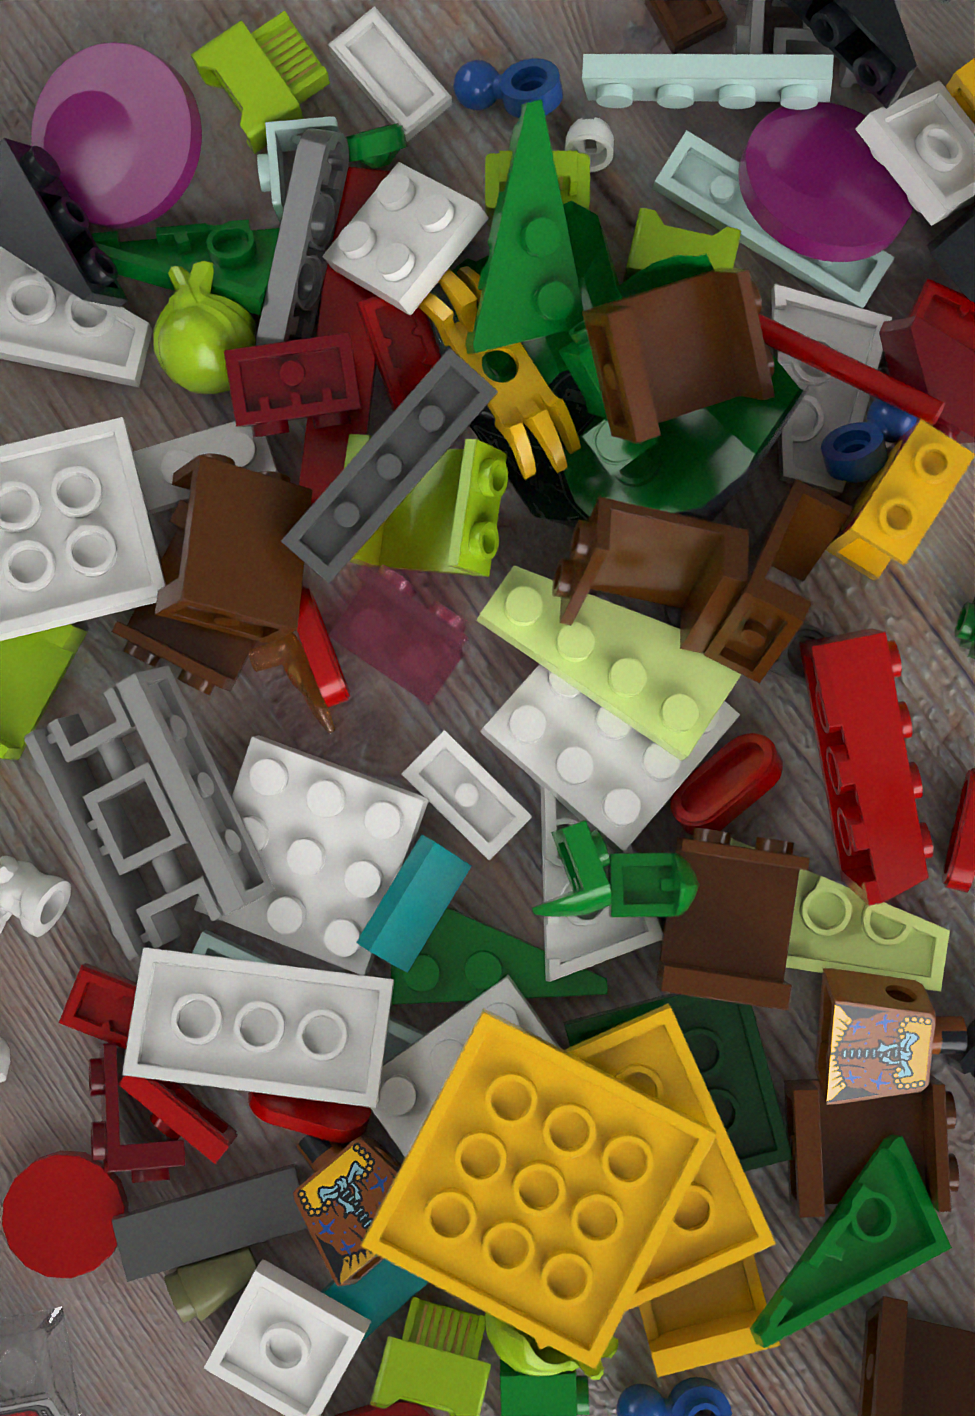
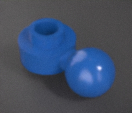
(529, 80)
(859, 448)
(684, 1400)

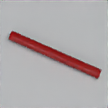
(851, 371)

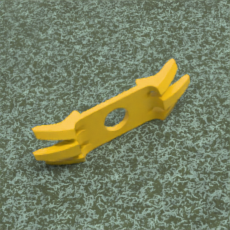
(518, 401)

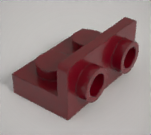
(293, 383)

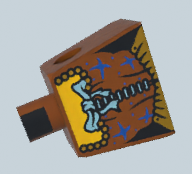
(879, 1036)
(343, 1201)

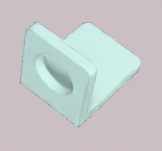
(280, 138)

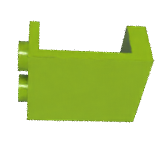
(446, 518)
(29, 678)

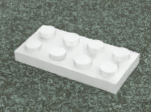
(259, 1027)

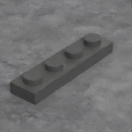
(389, 466)

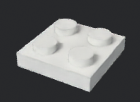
(927, 150)
(405, 237)
(287, 1343)

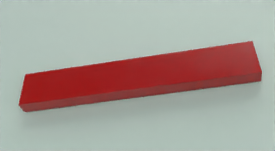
(327, 447)

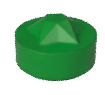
(377, 146)

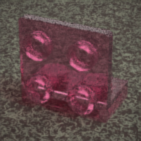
(400, 635)

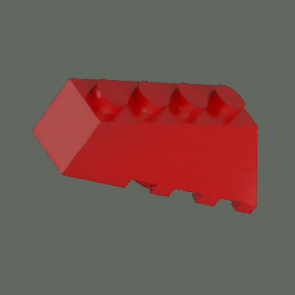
(866, 762)

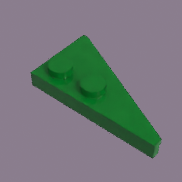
(238, 256)
(531, 269)
(472, 956)
(868, 1240)

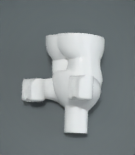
(31, 896)

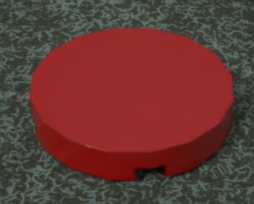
(63, 1214)

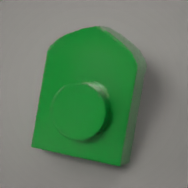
(583, 859)
(650, 884)

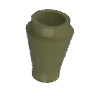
(209, 1283)

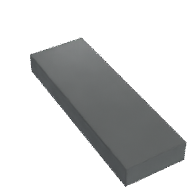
(208, 1223)

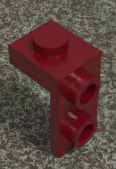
(145, 1160)

